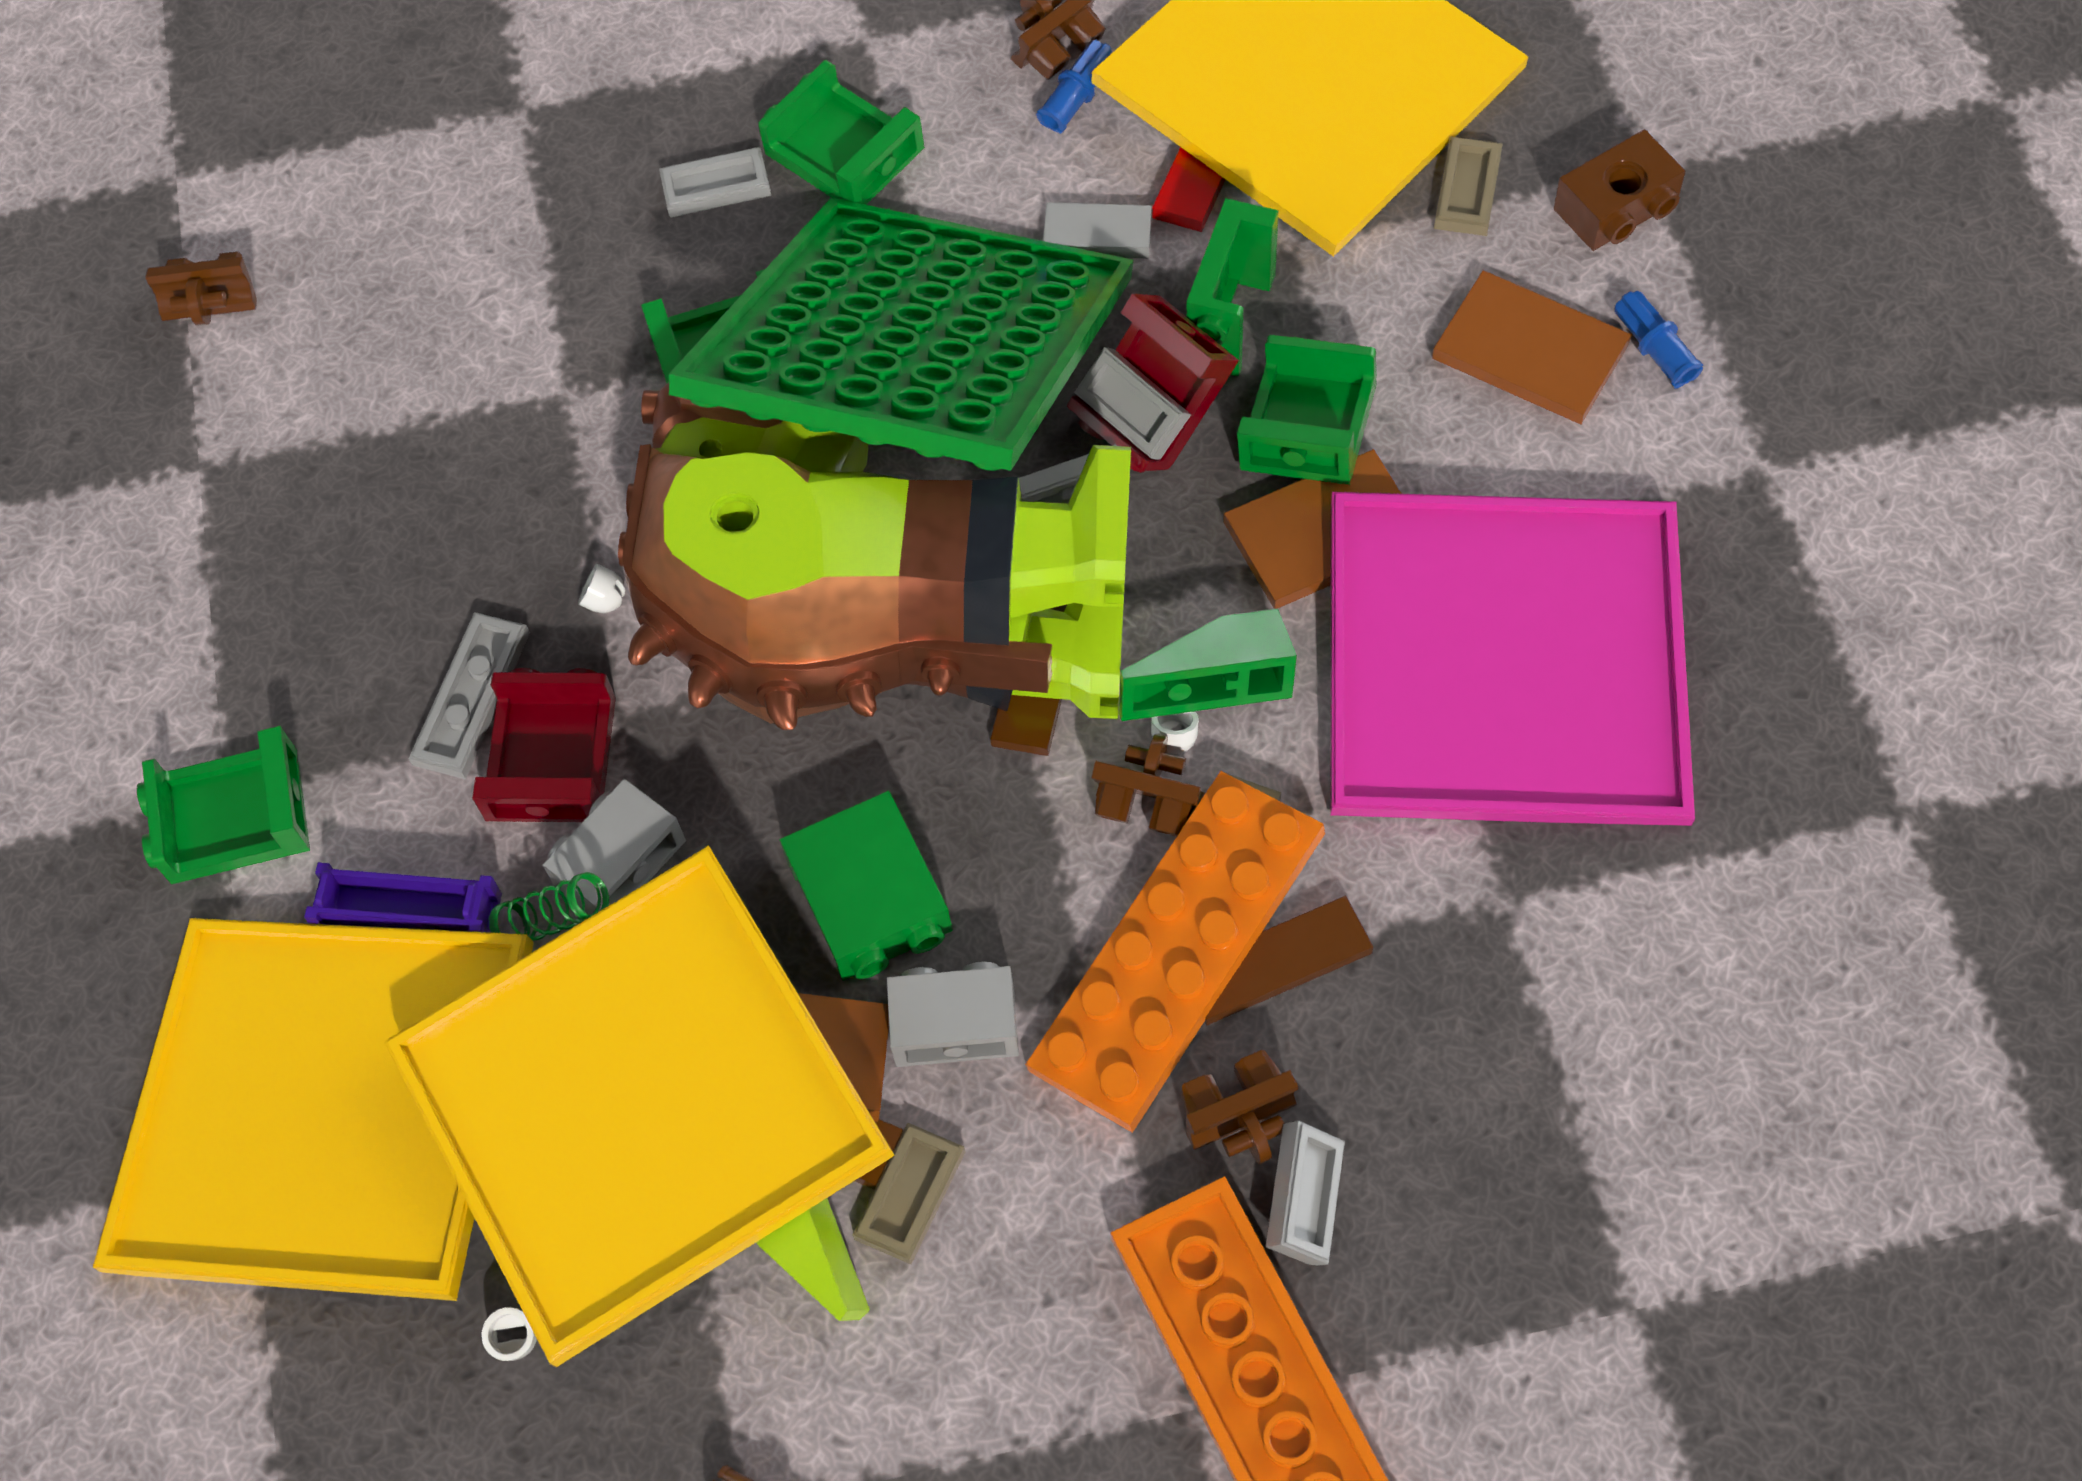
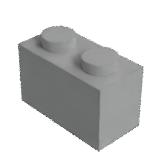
(619, 841)
(952, 1015)

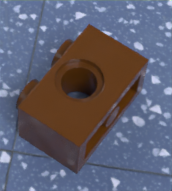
(1619, 190)

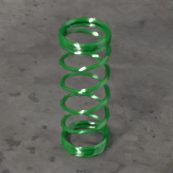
(571, 899)

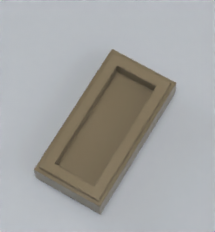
(1468, 186)
(909, 1193)

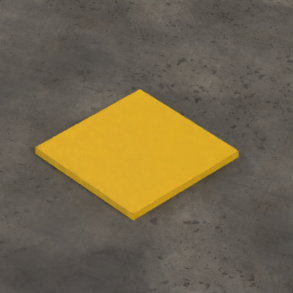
(1311, 98)
(635, 1104)
(279, 1123)

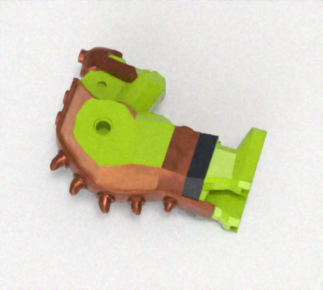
(824, 583)

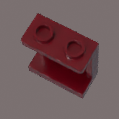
(1176, 359)
(547, 746)

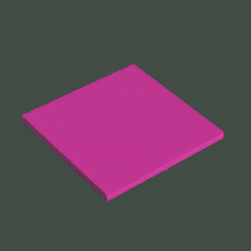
(1508, 660)

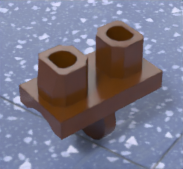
(1040, 42)
(202, 288)
(1120, 785)
(1263, 1095)

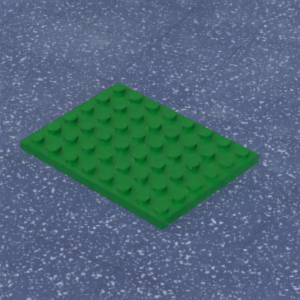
(907, 333)

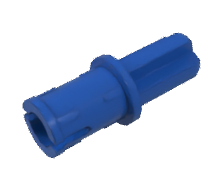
(1073, 88)
(1658, 338)

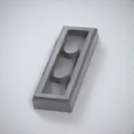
(466, 697)

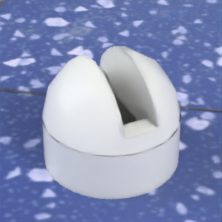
(602, 590)
(1180, 729)
(506, 1319)

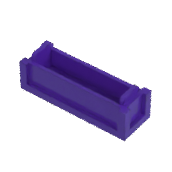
(402, 901)

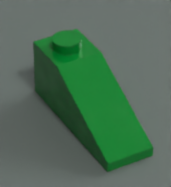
(1215, 666)

